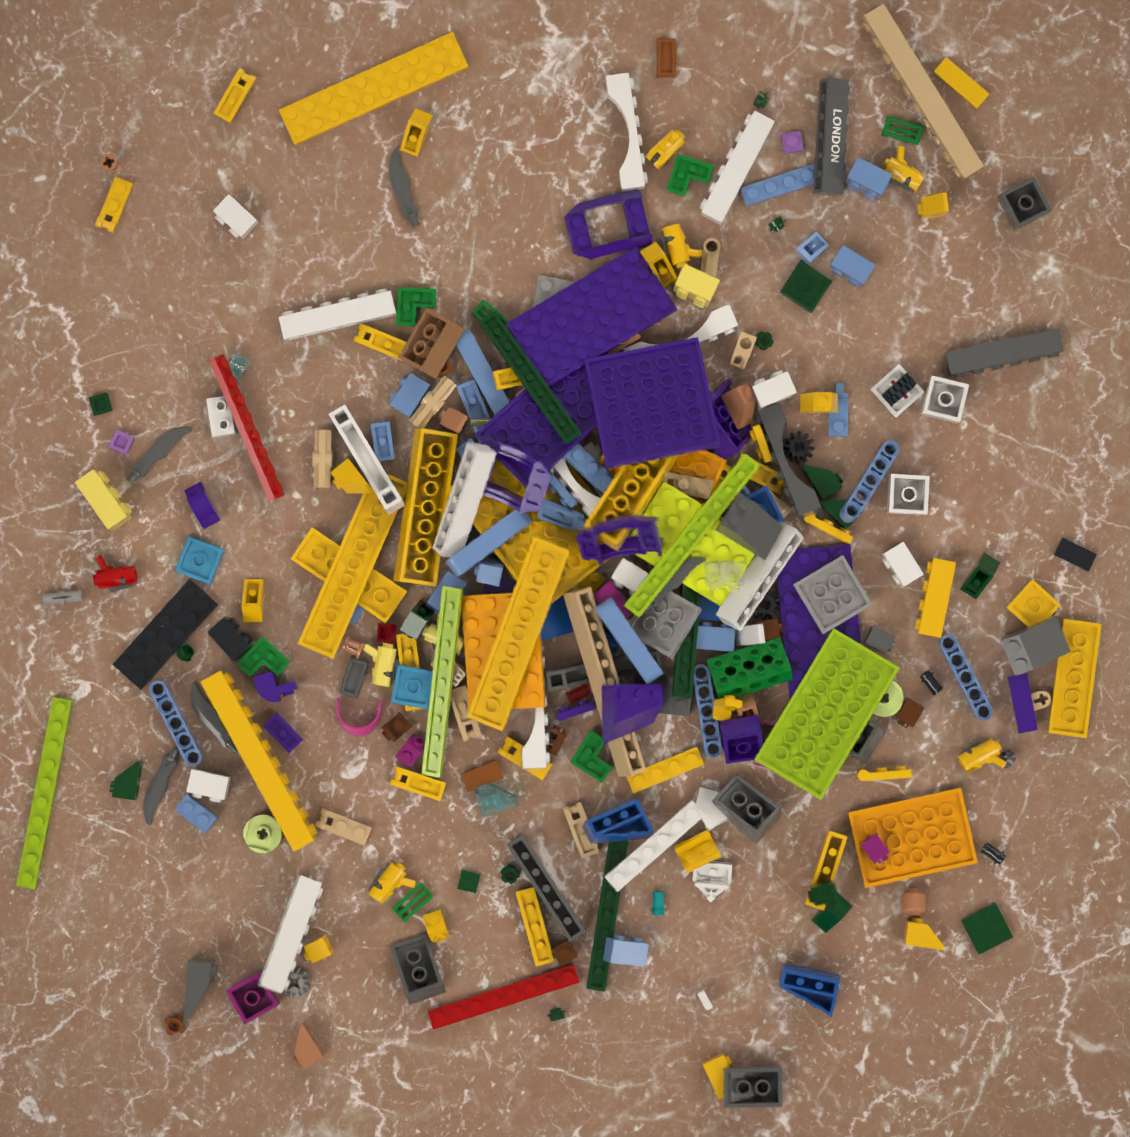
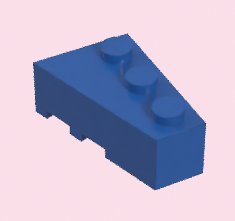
(619, 824)
(811, 985)

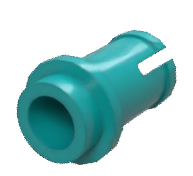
(658, 903)

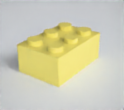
(695, 286)
(104, 499)

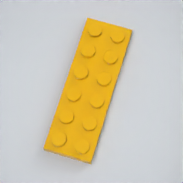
(380, 594)
(1075, 679)

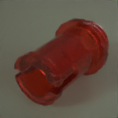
(578, 693)

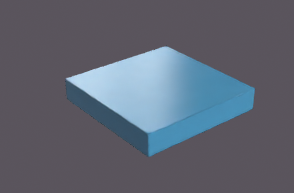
(199, 560)
(412, 687)

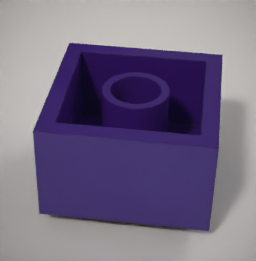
(741, 739)

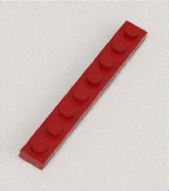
(246, 427)
(503, 996)

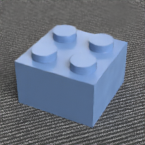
(867, 179)

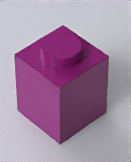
(875, 848)

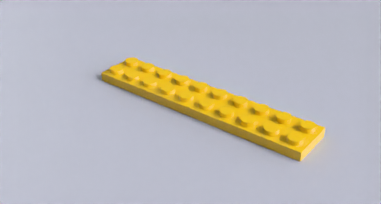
(373, 88)
(349, 573)
(519, 633)

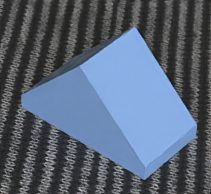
(811, 248)

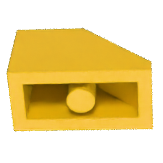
(416, 132)
(933, 206)
(659, 264)
(819, 402)
(350, 479)
(253, 600)
(920, 934)
(318, 949)
(715, 1070)

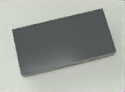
(354, 677)

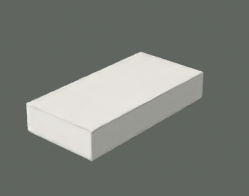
(750, 635)

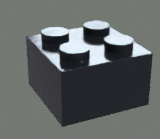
(230, 638)

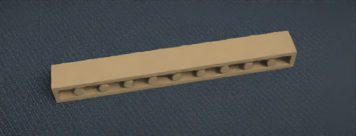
(922, 92)
(601, 672)

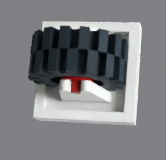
(897, 390)

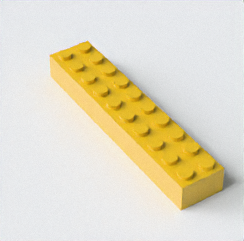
(259, 760)

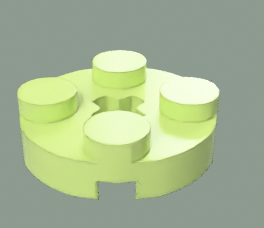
(895, 701)
(253, 838)

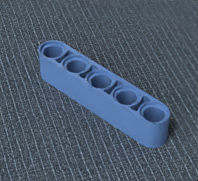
(481, 371)
(863, 487)
(488, 542)
(629, 640)
(966, 687)
(175, 712)
(706, 720)

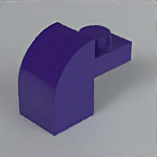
(202, 505)
(269, 690)

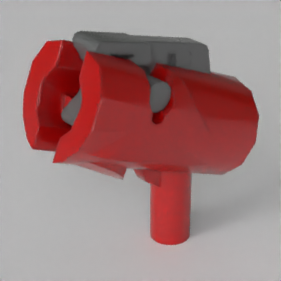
(114, 578)

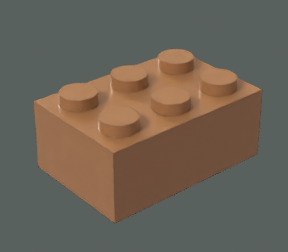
(431, 343)

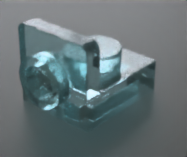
(238, 366)

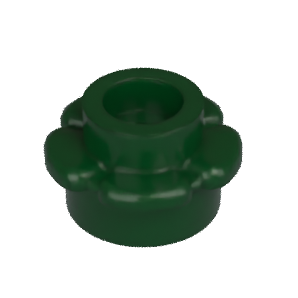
(761, 100)
(777, 224)
(764, 345)
(185, 652)
(510, 869)
(556, 1014)

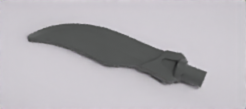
(402, 188)
(156, 452)
(675, 581)
(211, 718)
(159, 784)

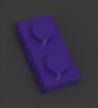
(566, 712)
(283, 732)

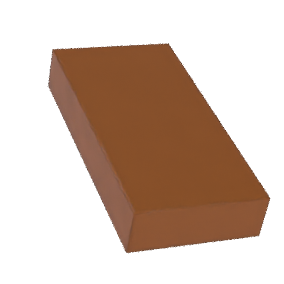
(666, 58)
(482, 775)

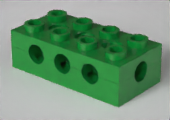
(750, 669)

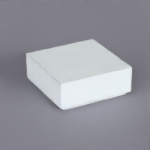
(704, 999)

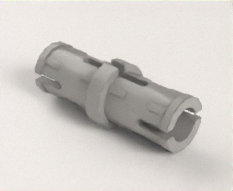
(49, 598)

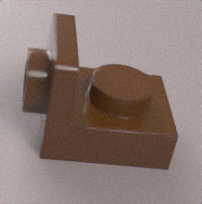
(396, 727)
(556, 743)

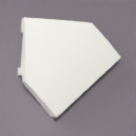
(713, 816)
(713, 878)

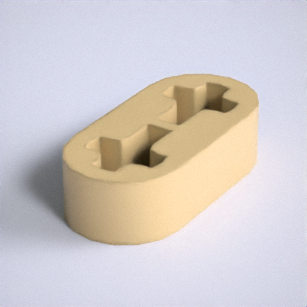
(1035, 695)

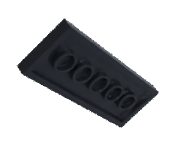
(165, 633)

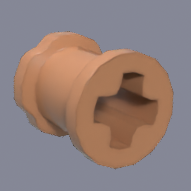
(104, 161)
(349, 644)

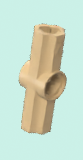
(433, 402)
(322, 459)

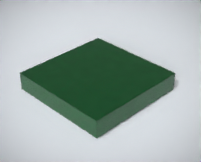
(805, 287)
(987, 928)

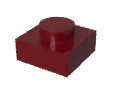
(386, 633)

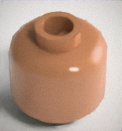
(913, 903)

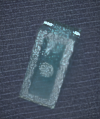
(494, 799)

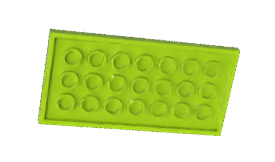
(827, 714)

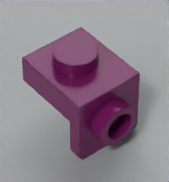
(411, 750)

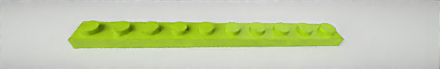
(691, 535)
(442, 681)
(44, 793)

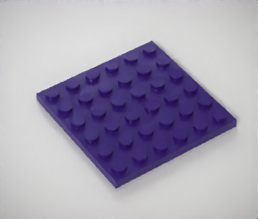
(652, 403)

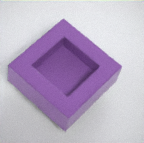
(792, 142)
(121, 442)

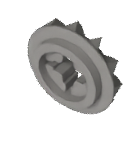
(304, 983)

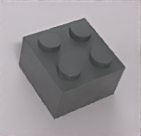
(1024, 204)

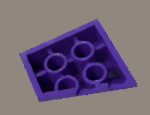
(730, 438)
(629, 708)

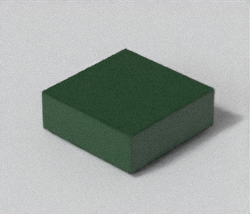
(100, 404)
(468, 881)

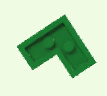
(686, 169)
(409, 300)
(263, 653)
(587, 759)

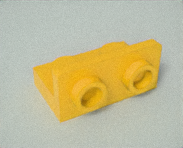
(697, 851)

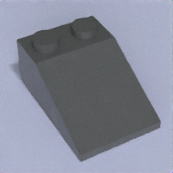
(749, 526)
(1035, 645)
(671, 704)
(867, 742)
(747, 808)
(417, 969)
(199, 978)
(753, 1086)

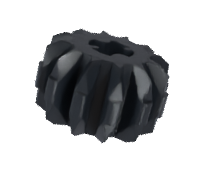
(806, 447)
(763, 611)

